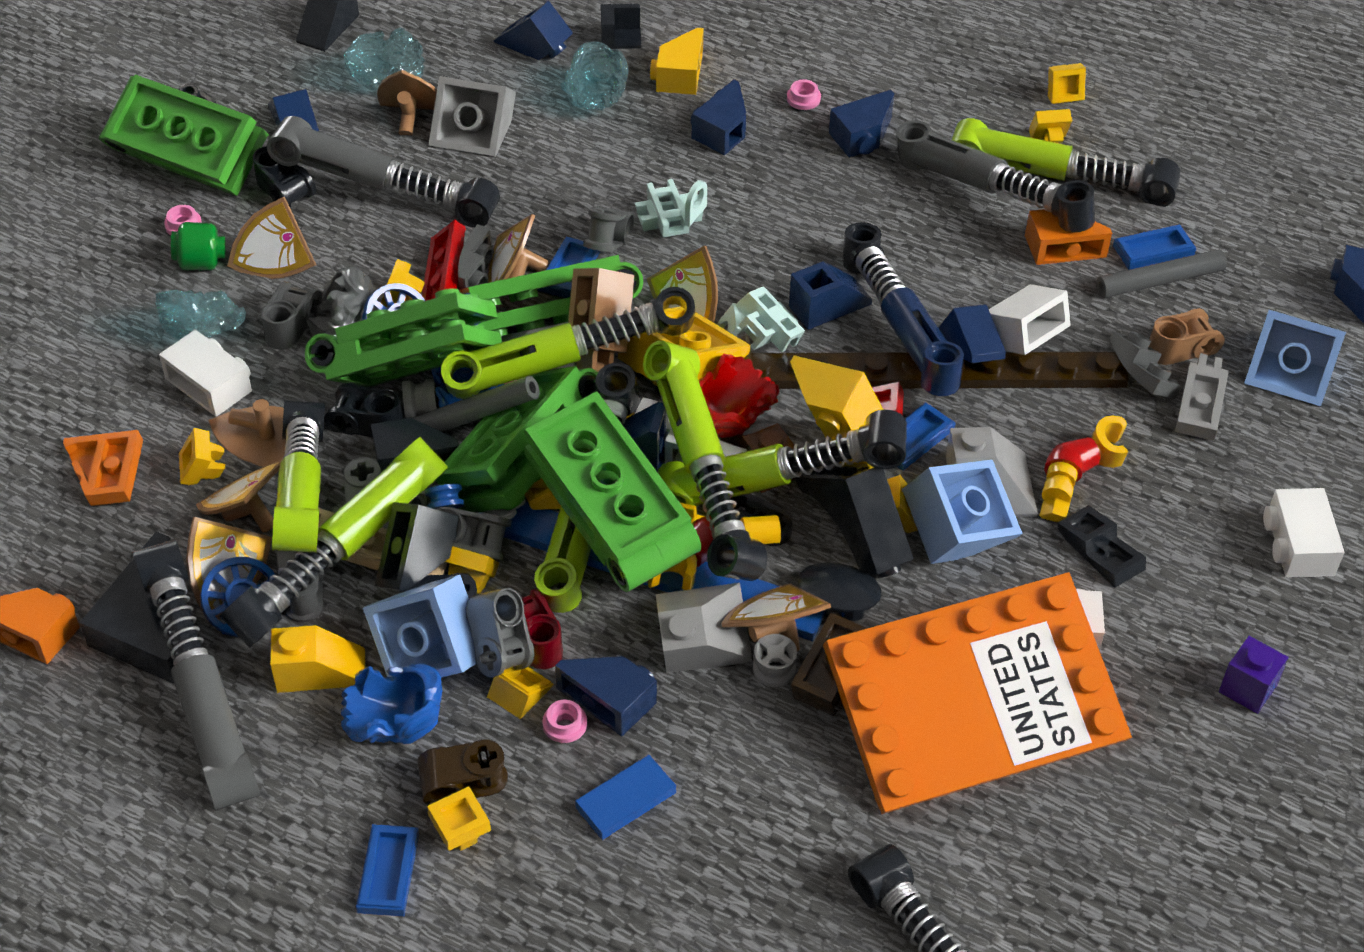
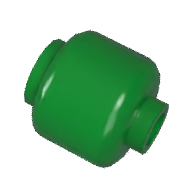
(197, 246)

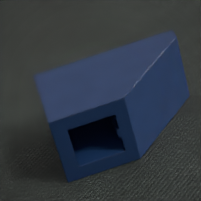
(721, 120)
(824, 294)

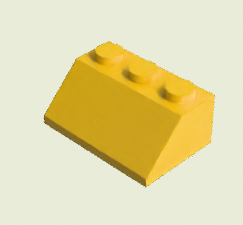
(704, 337)
(835, 396)

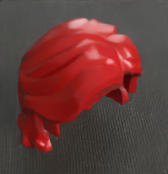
(737, 395)

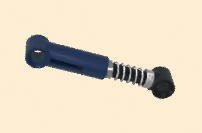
(932, 353)

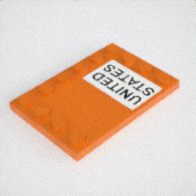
(975, 692)

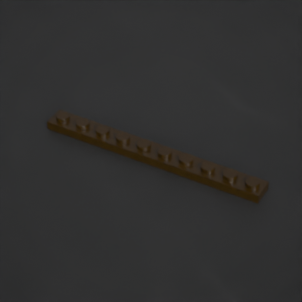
(1014, 371)

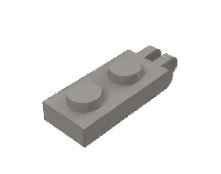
(1202, 399)

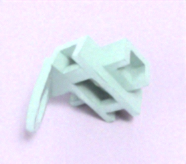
(679, 211)
(762, 308)

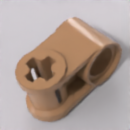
(1184, 337)

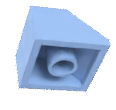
(1294, 357)
(961, 510)
(424, 627)

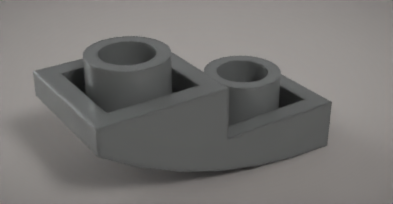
(475, 257)
(1142, 364)

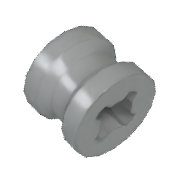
(418, 397)
(774, 649)

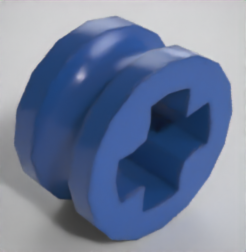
(444, 496)

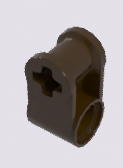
(459, 766)

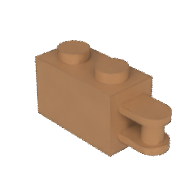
(596, 295)

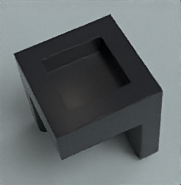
(620, 25)

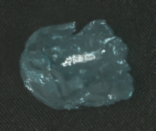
(373, 59)
(595, 76)
(181, 313)

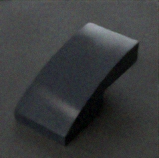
(1097, 542)

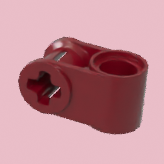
(543, 631)

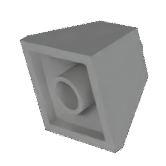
(471, 116)
(985, 443)
(694, 630)

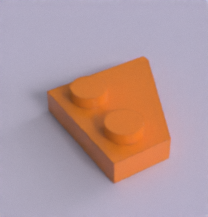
(106, 464)

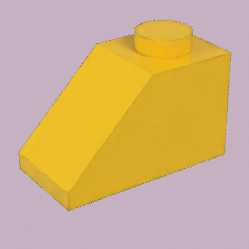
(679, 64)
(313, 659)

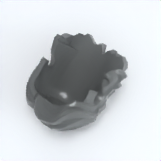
(343, 299)

